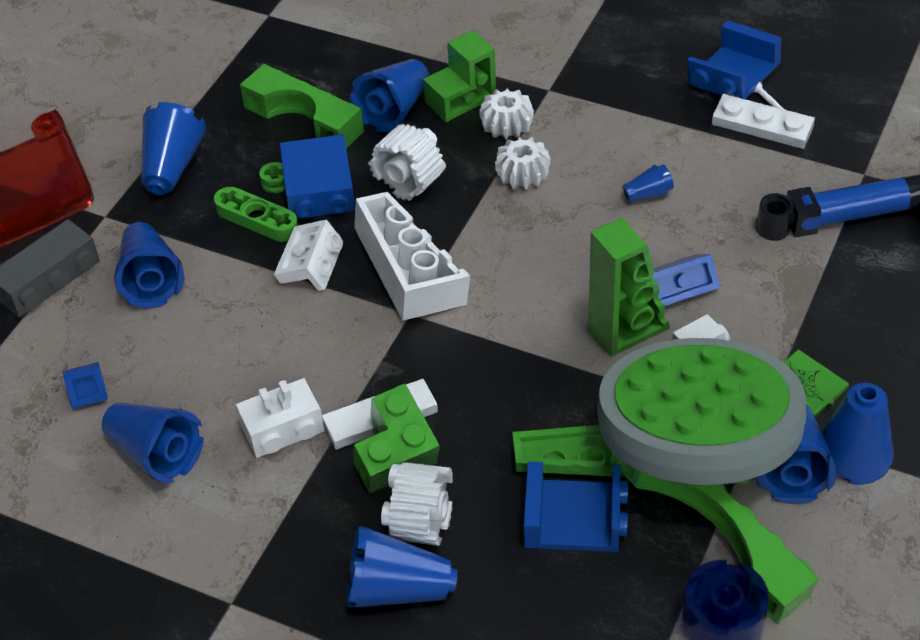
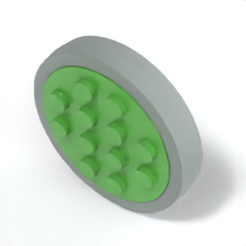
(701, 411)

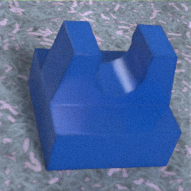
(85, 385)

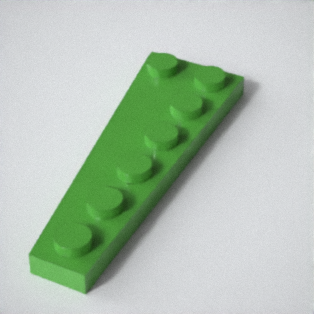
(565, 451)

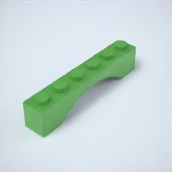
(787, 578)

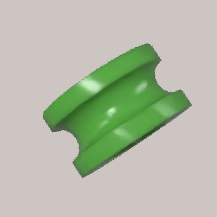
(271, 170)

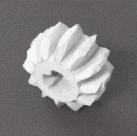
(506, 113)
(522, 163)

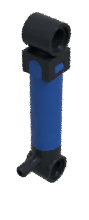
(806, 211)

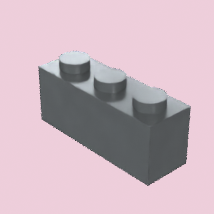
(46, 267)

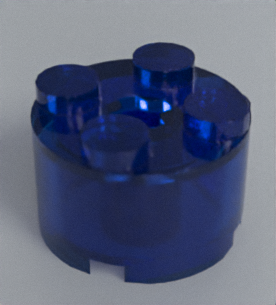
(725, 603)

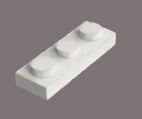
(763, 121)

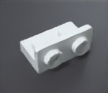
(310, 254)

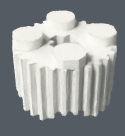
(407, 160)
(418, 503)

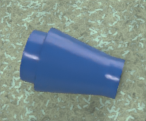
(649, 184)

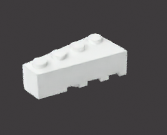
(409, 264)

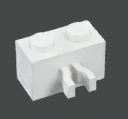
(280, 417)

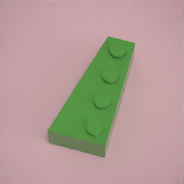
(622, 289)

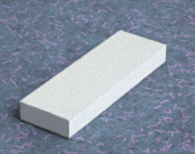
(354, 421)

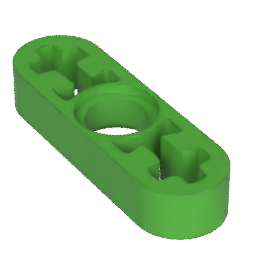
(247, 203)

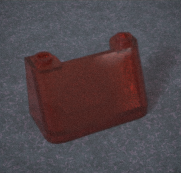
(41, 180)

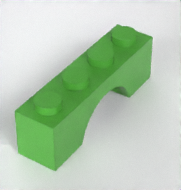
(275, 93)

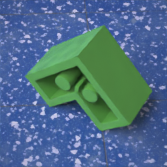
(465, 81)
(401, 438)

